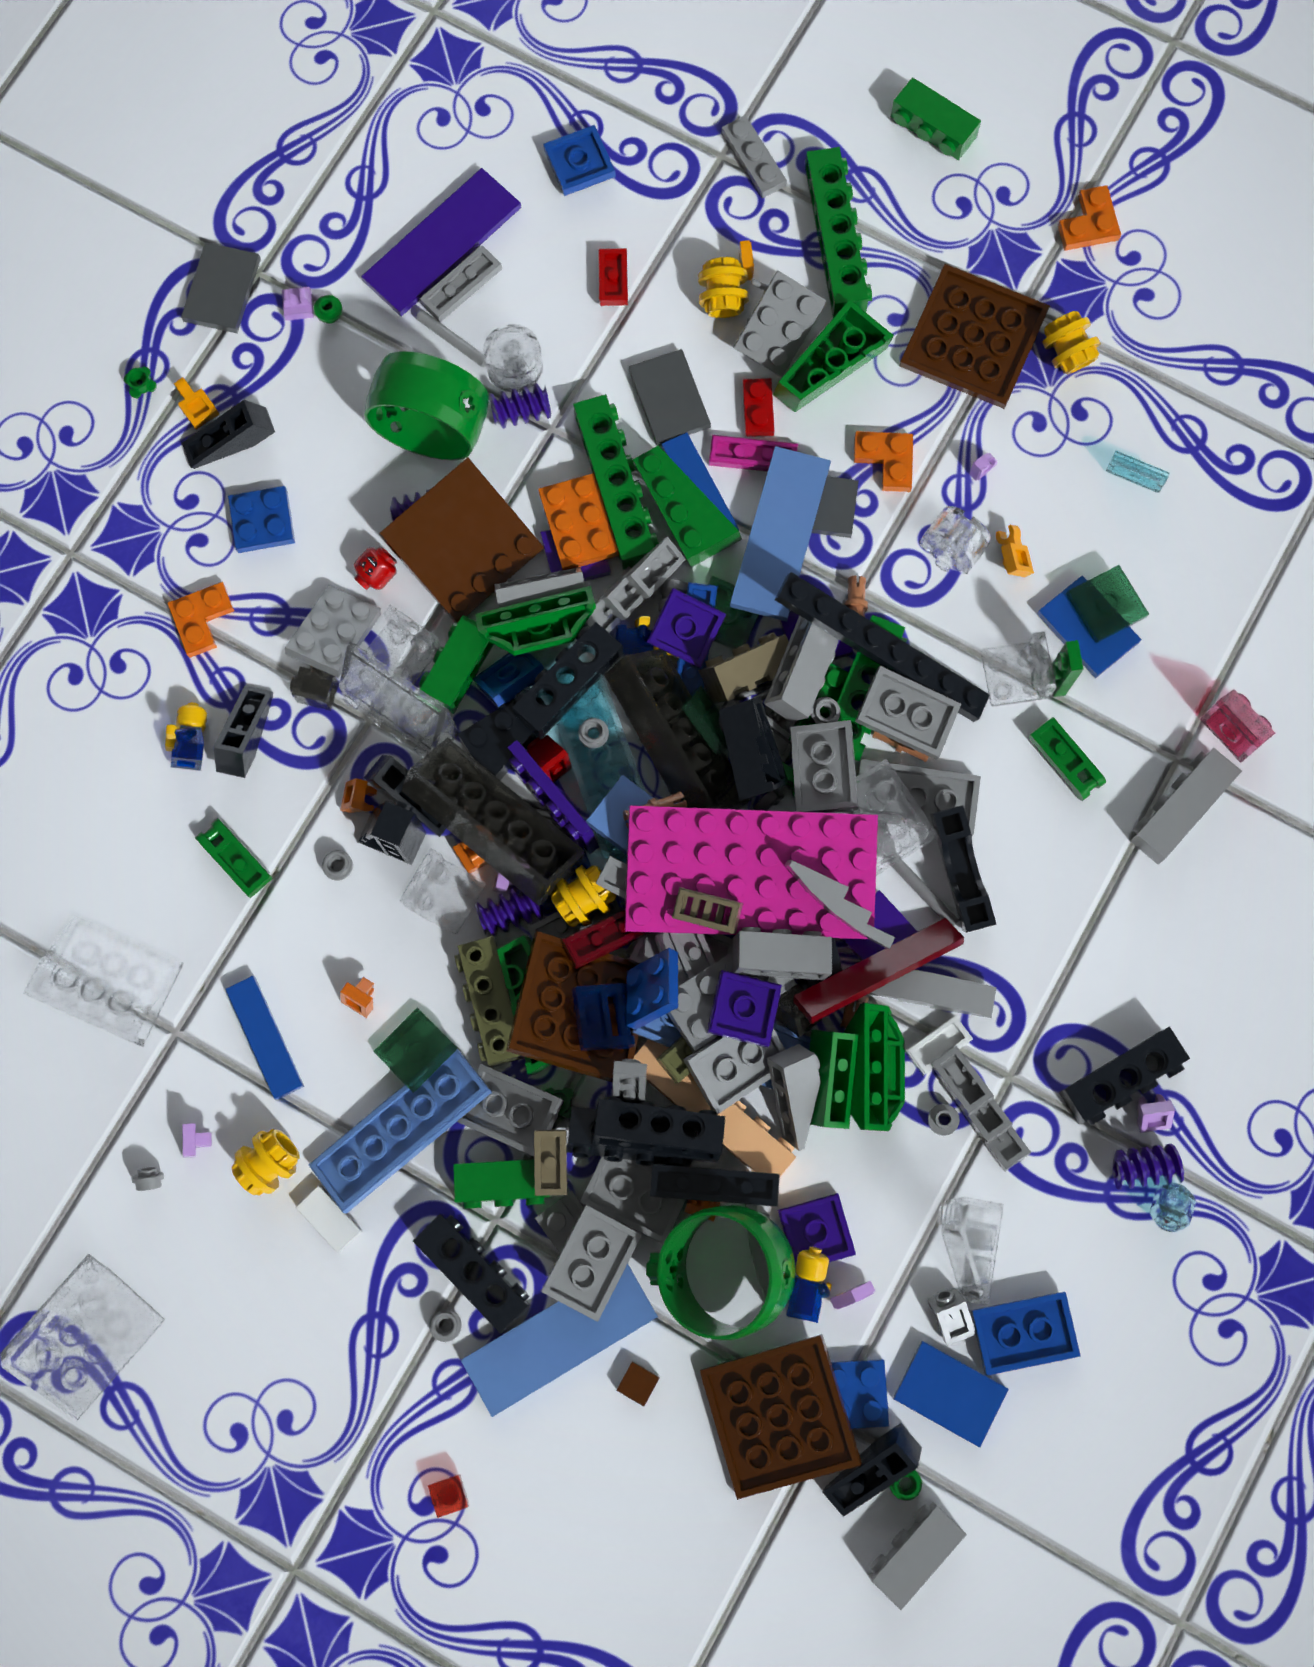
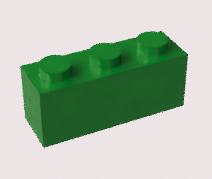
(935, 119)
(456, 664)
(837, 1070)
(496, 1182)

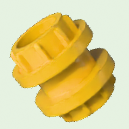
(722, 281)
(1071, 342)
(582, 897)
(271, 1157)

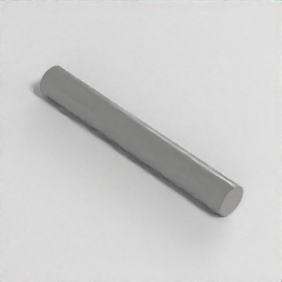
(451, 337)
(924, 892)

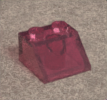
(1237, 725)

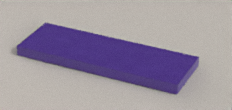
(441, 241)

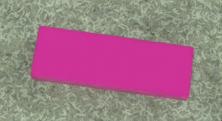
(744, 452)

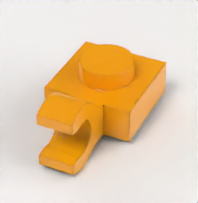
(195, 405)
(1015, 555)

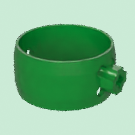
(434, 410)
(669, 1272)

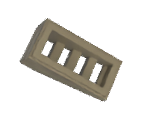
(680, 905)

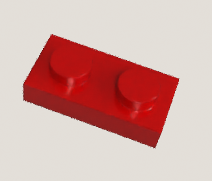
(613, 277)
(758, 407)

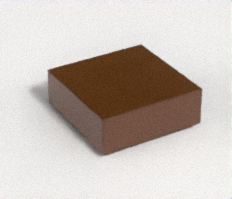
(638, 1383)

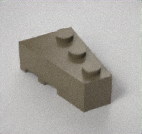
(744, 669)

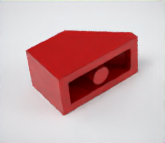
(549, 757)

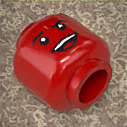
(375, 568)

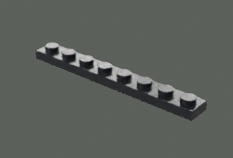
(879, 644)

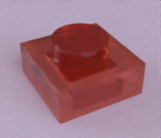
(448, 1495)

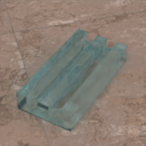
(1137, 472)

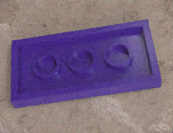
(549, 795)

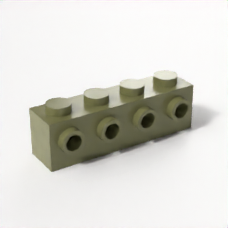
(489, 999)

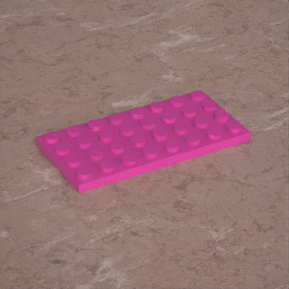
(744, 860)

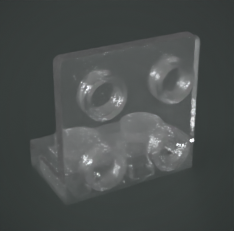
(404, 645)
(1019, 671)
(442, 892)

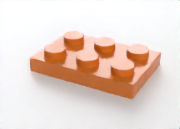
(578, 522)

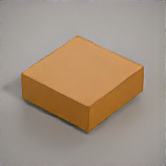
(746, 257)

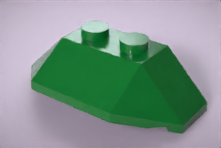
(537, 622)
(878, 1068)

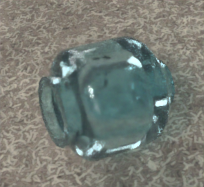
(1172, 1207)

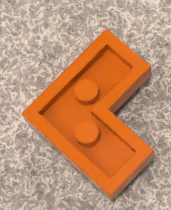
(1096, 225)
(892, 451)
(193, 613)

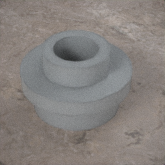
(831, 705)
(593, 724)
(331, 858)
(933, 1119)
(147, 1179)
(436, 1330)

